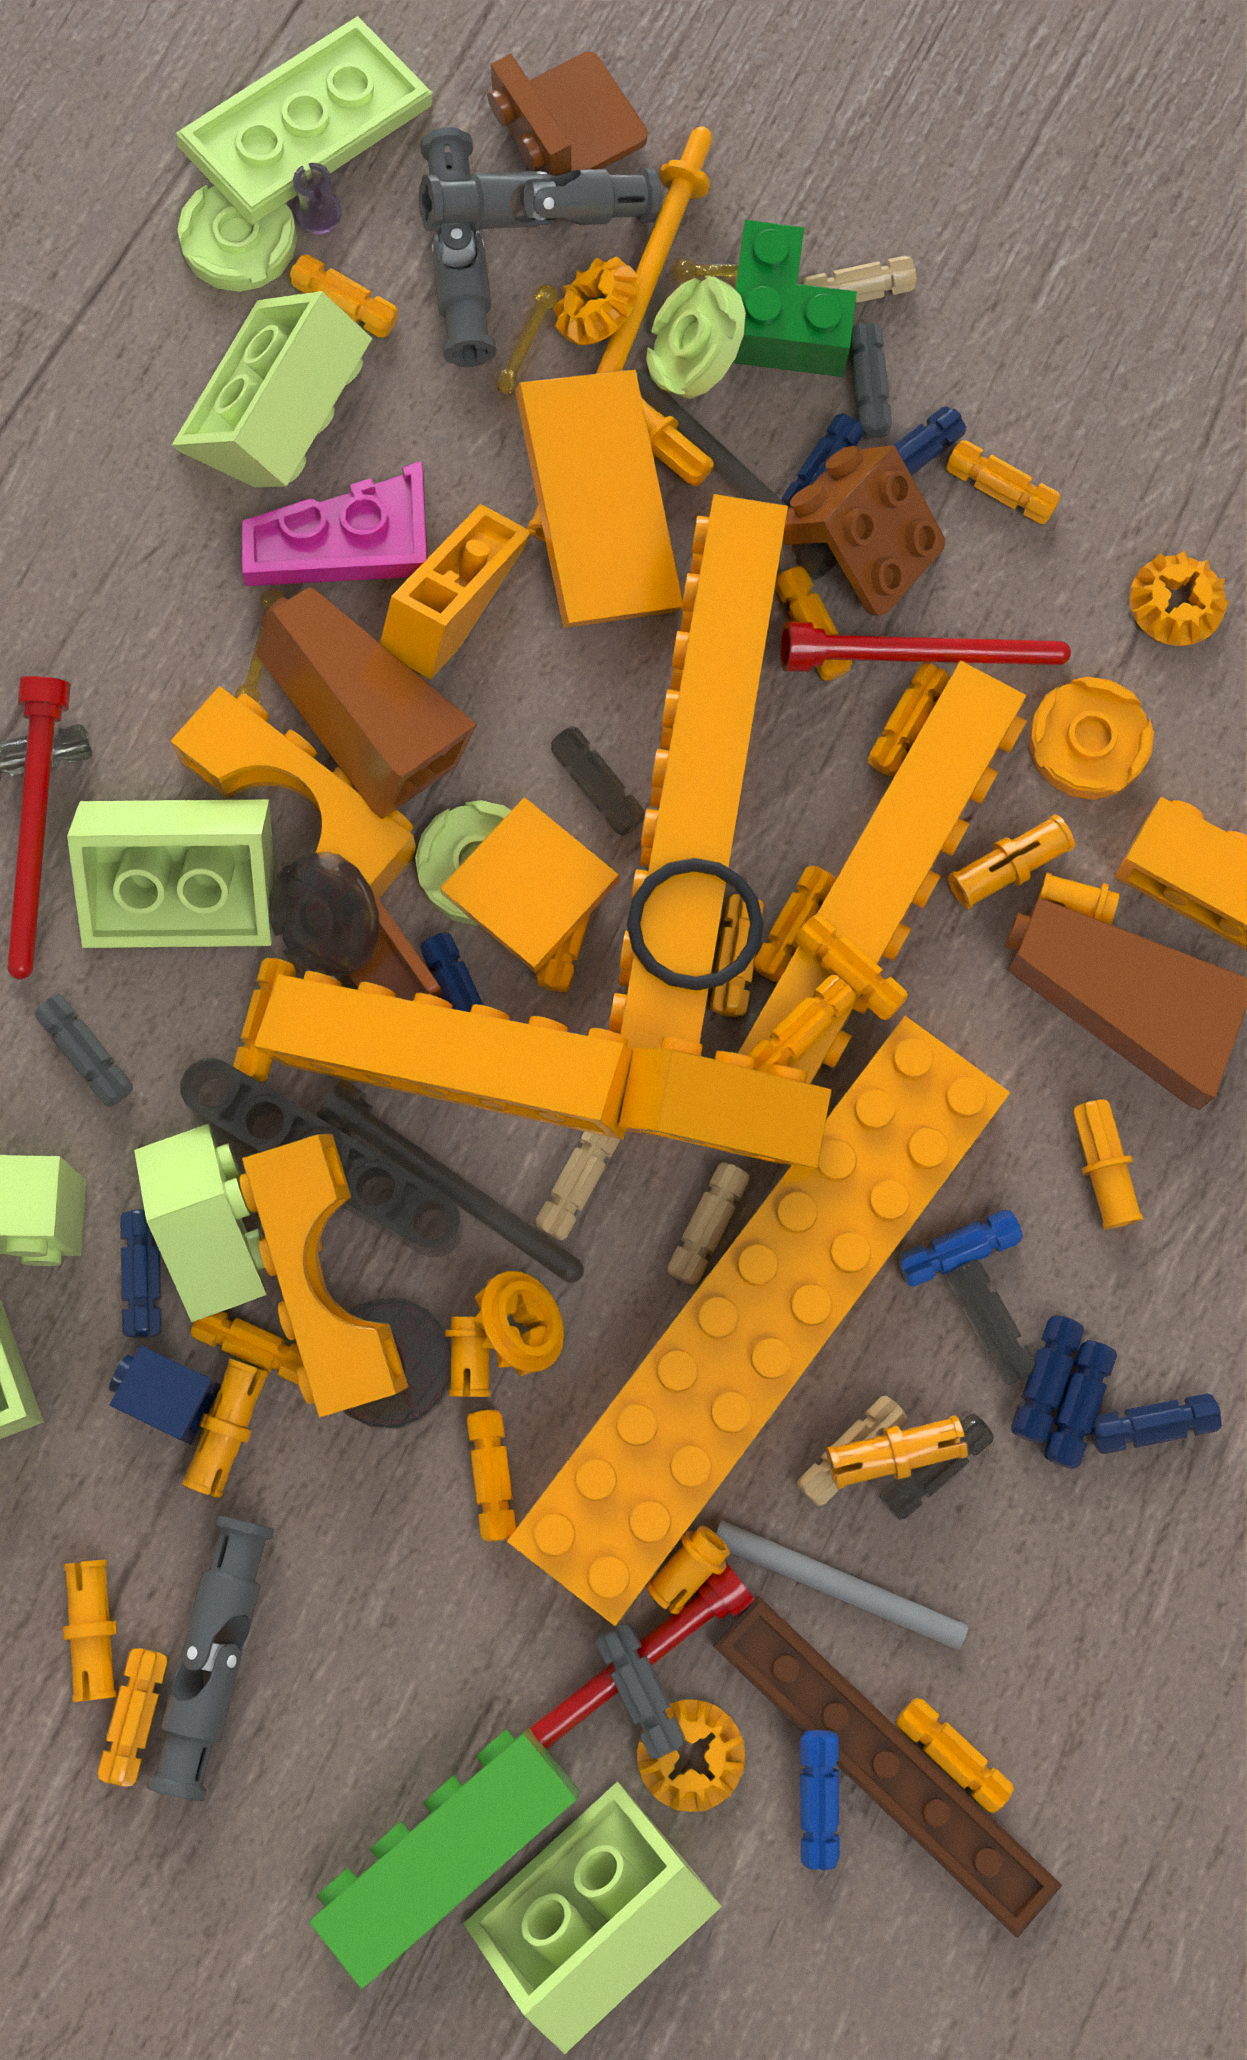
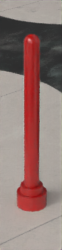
(808, 646)
(43, 705)
(716, 1596)

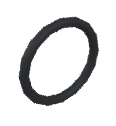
(687, 981)

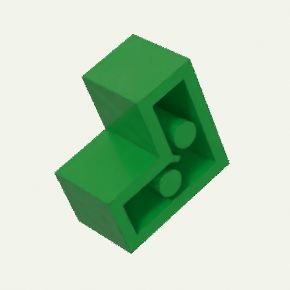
(787, 321)

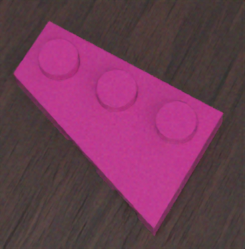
(355, 536)

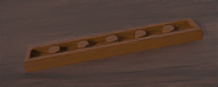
(889, 1767)

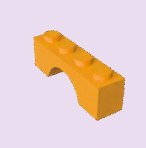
(238, 750)
(342, 1355)

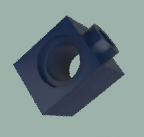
(162, 1393)

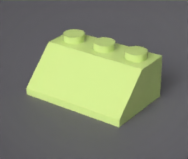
(274, 389)
(172, 873)
(590, 1918)

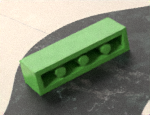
(443, 1857)

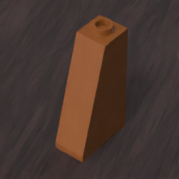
(361, 701)
(1135, 995)

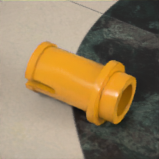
(1079, 897)
(468, 1360)
(689, 1568)

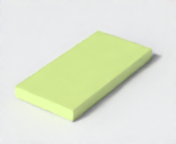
(308, 110)

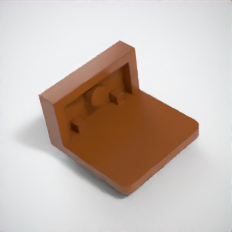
(567, 115)
(871, 522)

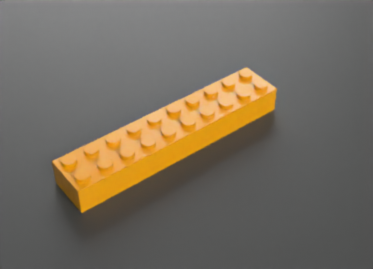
(702, 765)
(757, 1322)

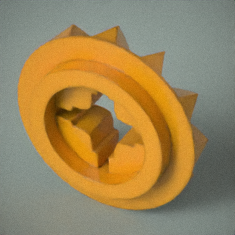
(591, 321)
(1186, 623)
(529, 1304)
(724, 1755)

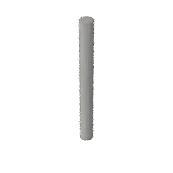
(843, 1586)

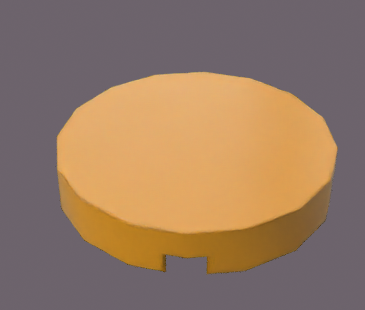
(1090, 738)

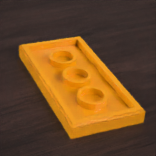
(599, 497)

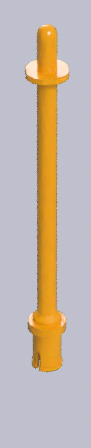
(684, 182)

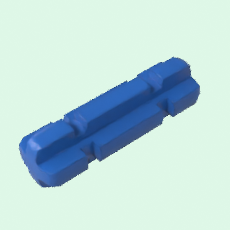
(959, 1247)
(819, 1799)

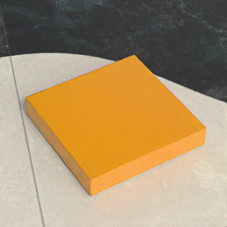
(530, 884)

